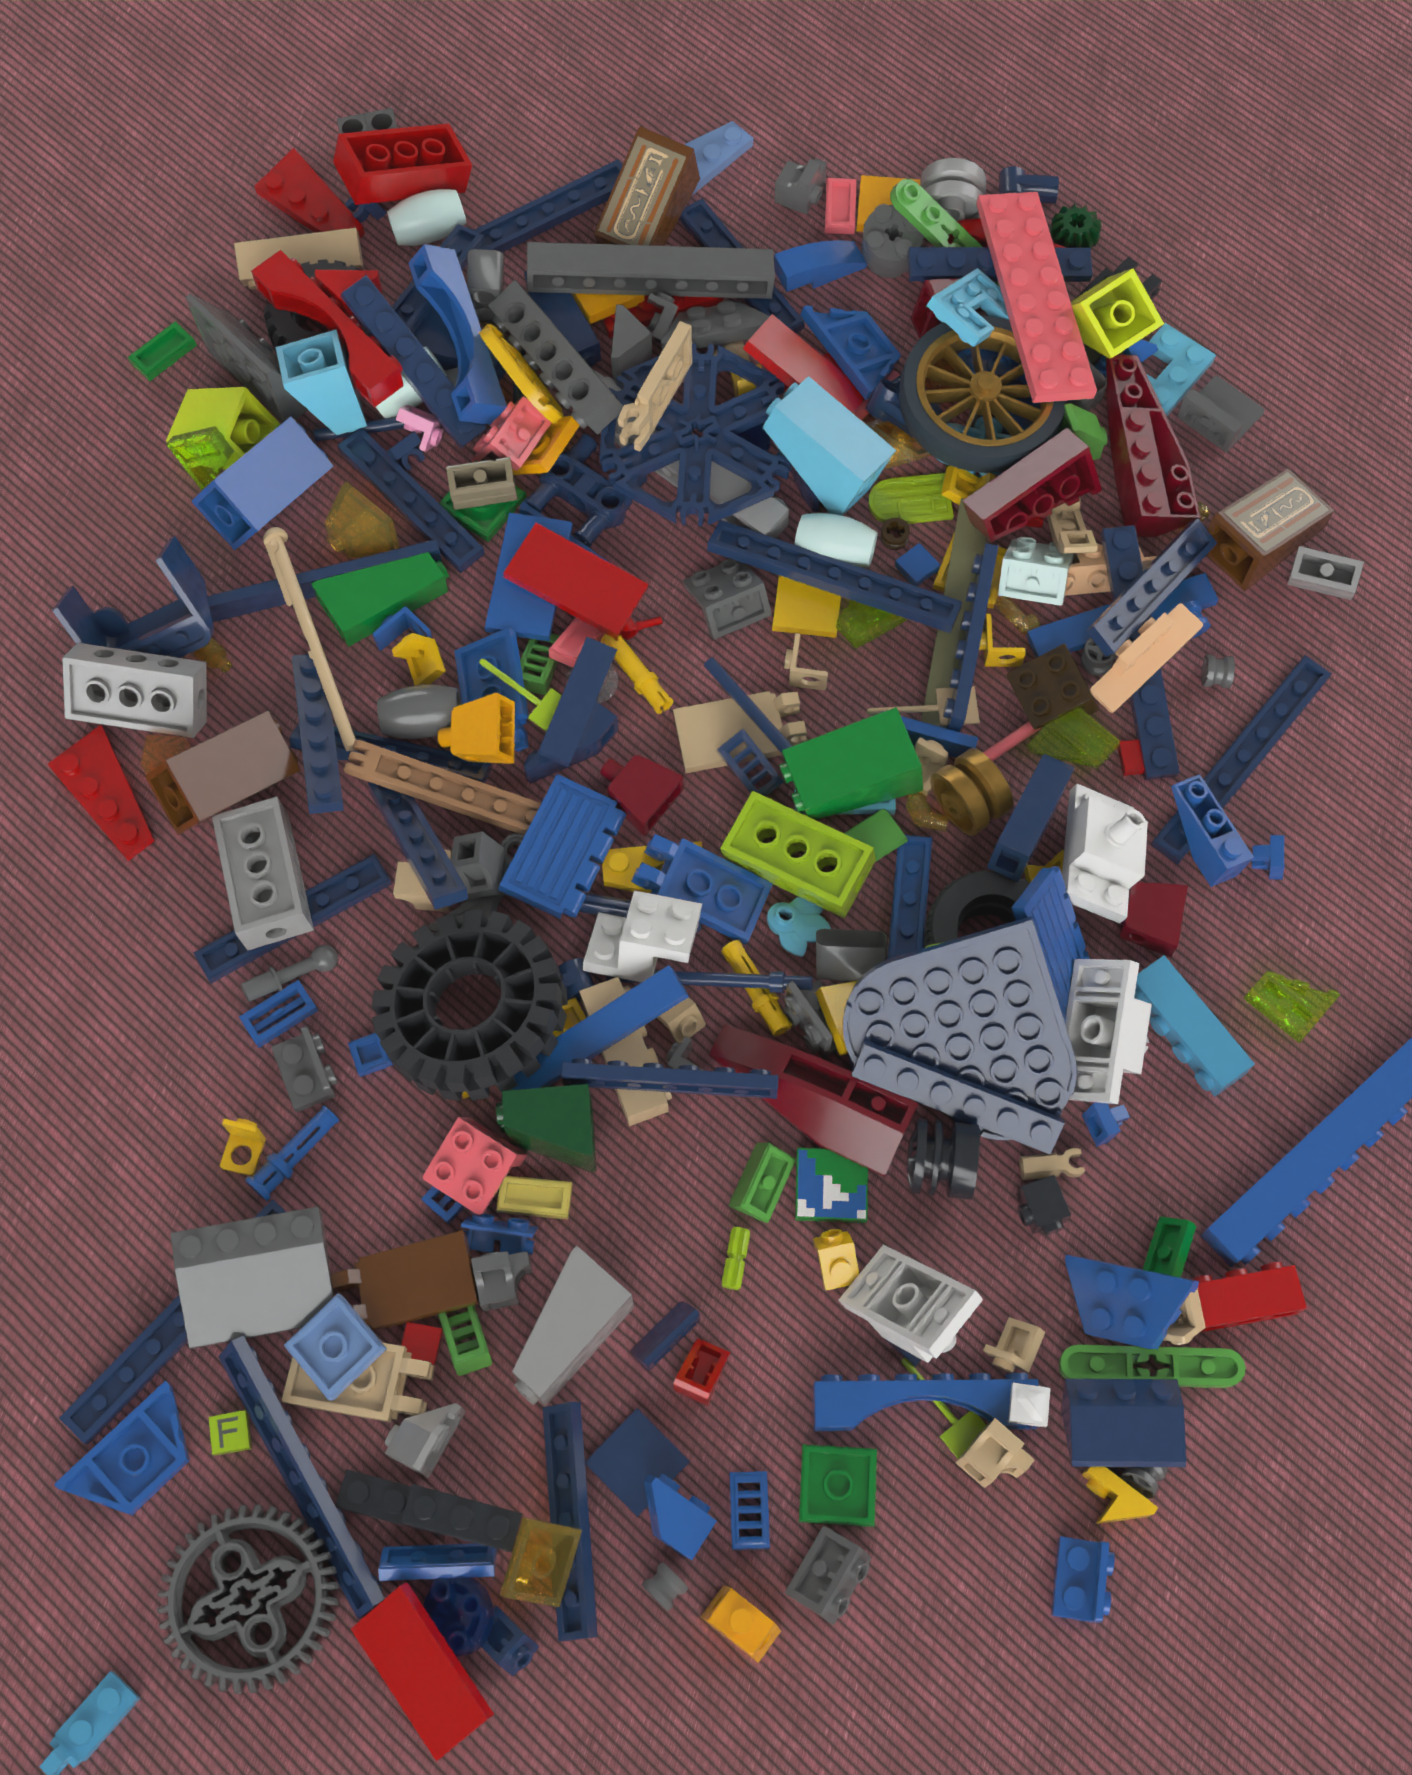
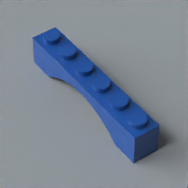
(442, 283)
(845, 1404)

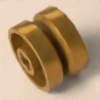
(972, 791)

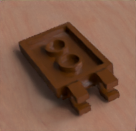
(412, 1281)

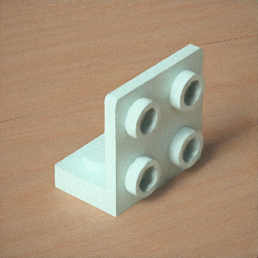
(1034, 572)

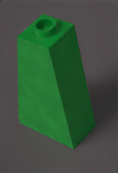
(366, 597)

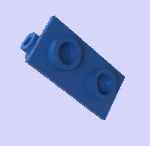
(512, 1234)

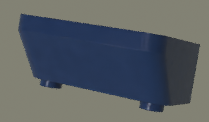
(166, 631)

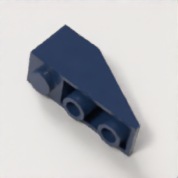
(597, 733)

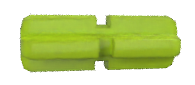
(734, 1264)

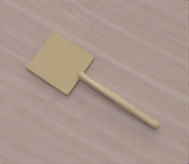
(941, 694)

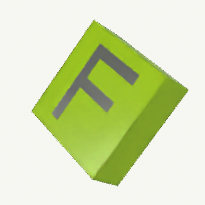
(230, 1433)

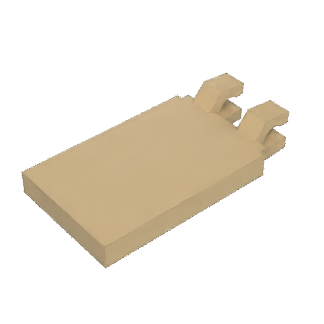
(658, 388)
(711, 724)
(372, 1395)

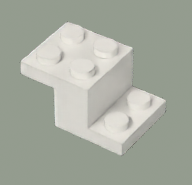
(651, 930)

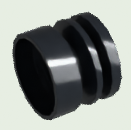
(944, 1159)

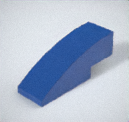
(817, 263)

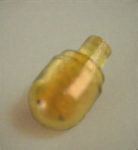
(214, 656)

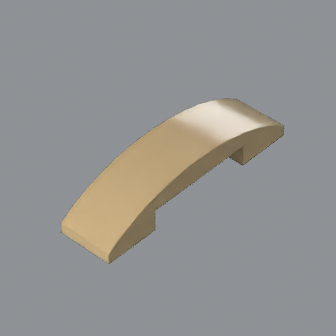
(1070, 531)

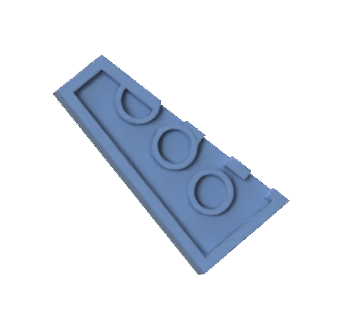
(718, 150)

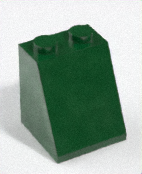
(551, 1123)

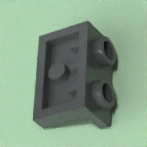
(304, 1071)
(829, 1575)

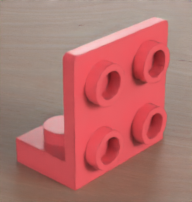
(513, 433)
(472, 1164)

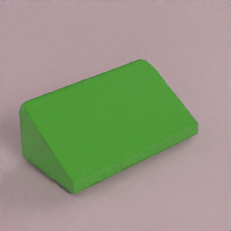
(879, 832)
(762, 1181)

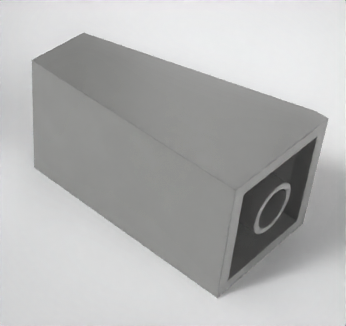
(571, 1327)

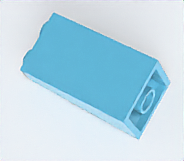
(827, 445)

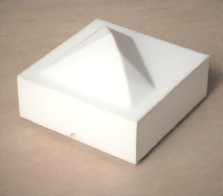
(1029, 1405)

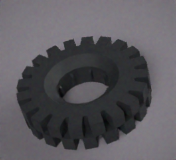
(498, 1046)

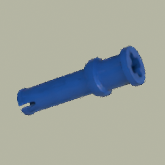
(324, 1121)

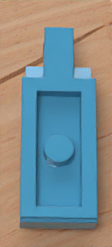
(90, 1724)

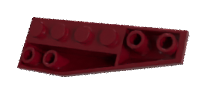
(1146, 455)
(823, 1099)

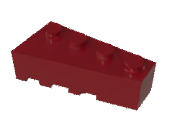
(1034, 486)

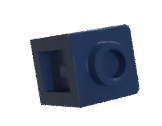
(509, 1643)

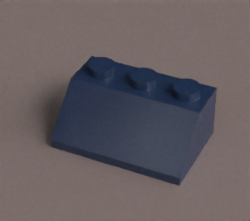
(1124, 1422)

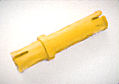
(644, 681)
(763, 1000)

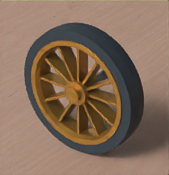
(979, 392)

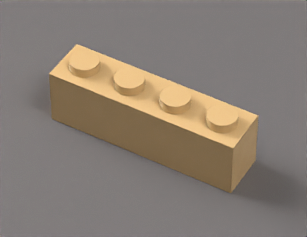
(330, 245)
(635, 1103)

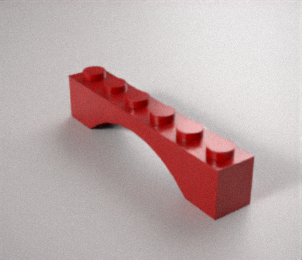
(290, 289)

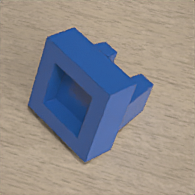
(1270, 857)
(1104, 1122)

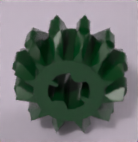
(1075, 227)

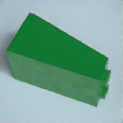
(853, 766)

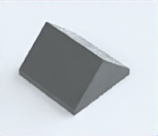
(630, 342)

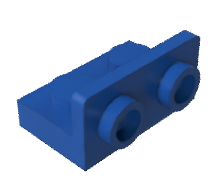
(1081, 1580)

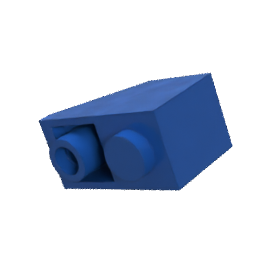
(674, 1519)

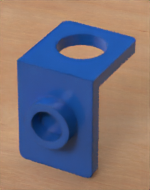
(396, 624)

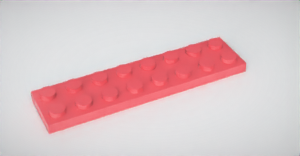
(1036, 297)

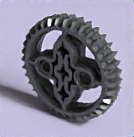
(246, 1631)

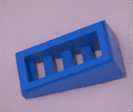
(754, 1542)

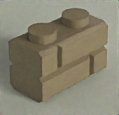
(481, 483)

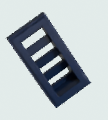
(751, 747)

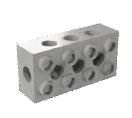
(135, 690)
(262, 873)

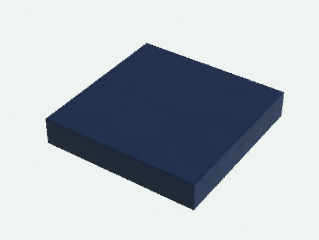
(630, 1455)

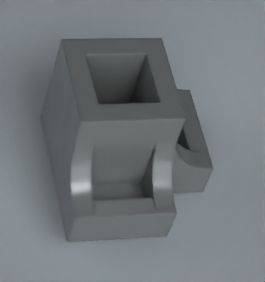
(800, 185)
(478, 863)
(498, 1278)

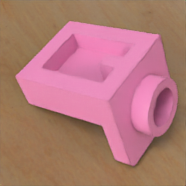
(418, 421)

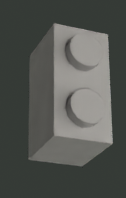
(1325, 573)

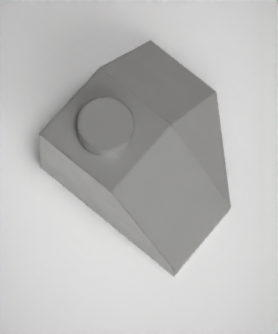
(423, 1438)

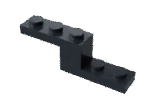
(429, 1510)

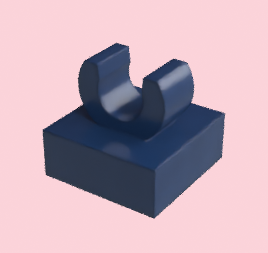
(362, 214)
(404, 449)

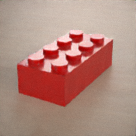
(401, 162)

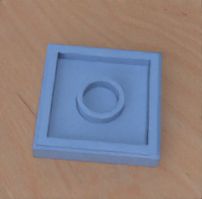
(335, 1347)

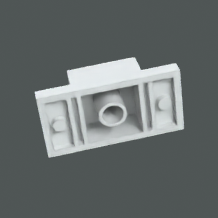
(1102, 852)
(1105, 1027)
(910, 1303)

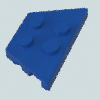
(855, 345)
(1126, 1301)
(133, 1457)

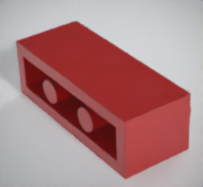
(1250, 1296)

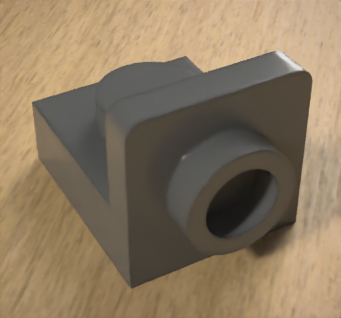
(661, 322)

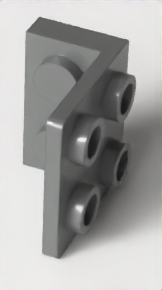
(1220, 413)
(729, 597)
(804, 1009)

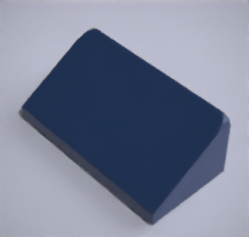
(666, 1335)

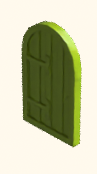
(911, 499)

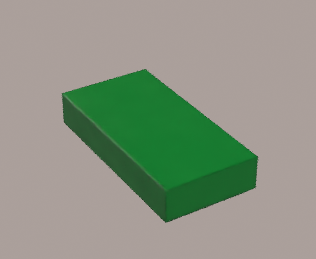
(162, 351)

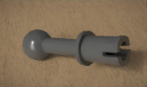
(322, 959)

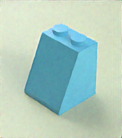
(320, 379)

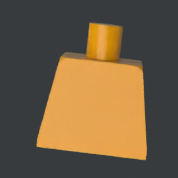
(482, 730)
(741, 1623)

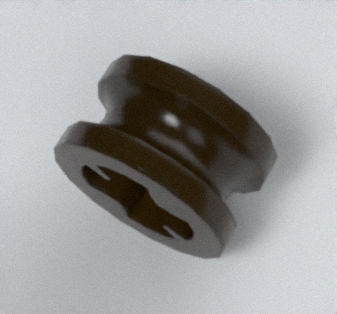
(901, 528)

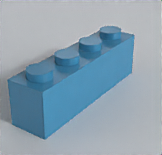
(1191, 1028)

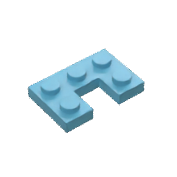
(958, 304)
(1185, 362)

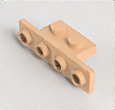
(1090, 572)
(1145, 656)

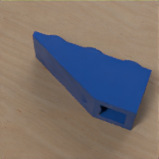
(1209, 832)

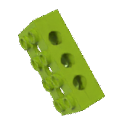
(794, 833)

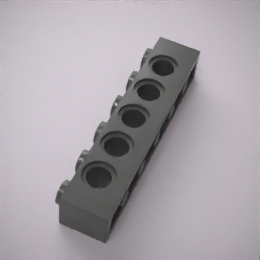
(556, 357)

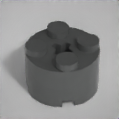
(887, 241)

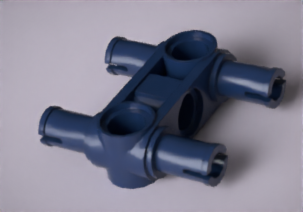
(583, 490)

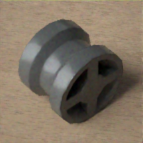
(1092, 665)
(1218, 671)
(1144, 1479)
(664, 1586)

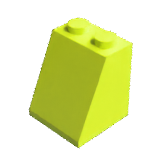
(1115, 314)
(232, 411)

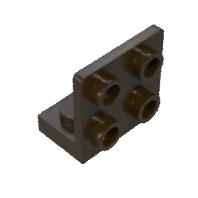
(1051, 687)

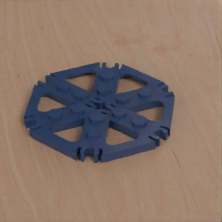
(695, 454)

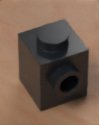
(1043, 1206)

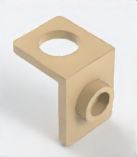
(797, 674)

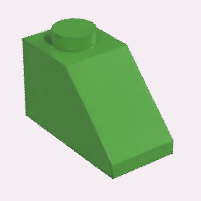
(1086, 427)

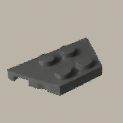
(719, 323)

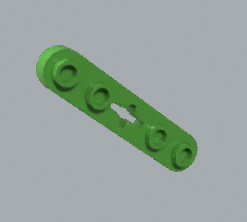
(929, 216)
(1188, 1365)

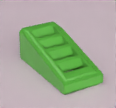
(532, 682)
(471, 1354)

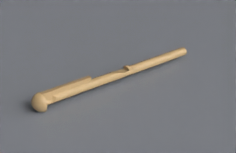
(274, 541)

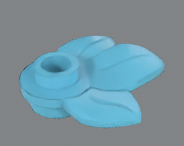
(801, 927)

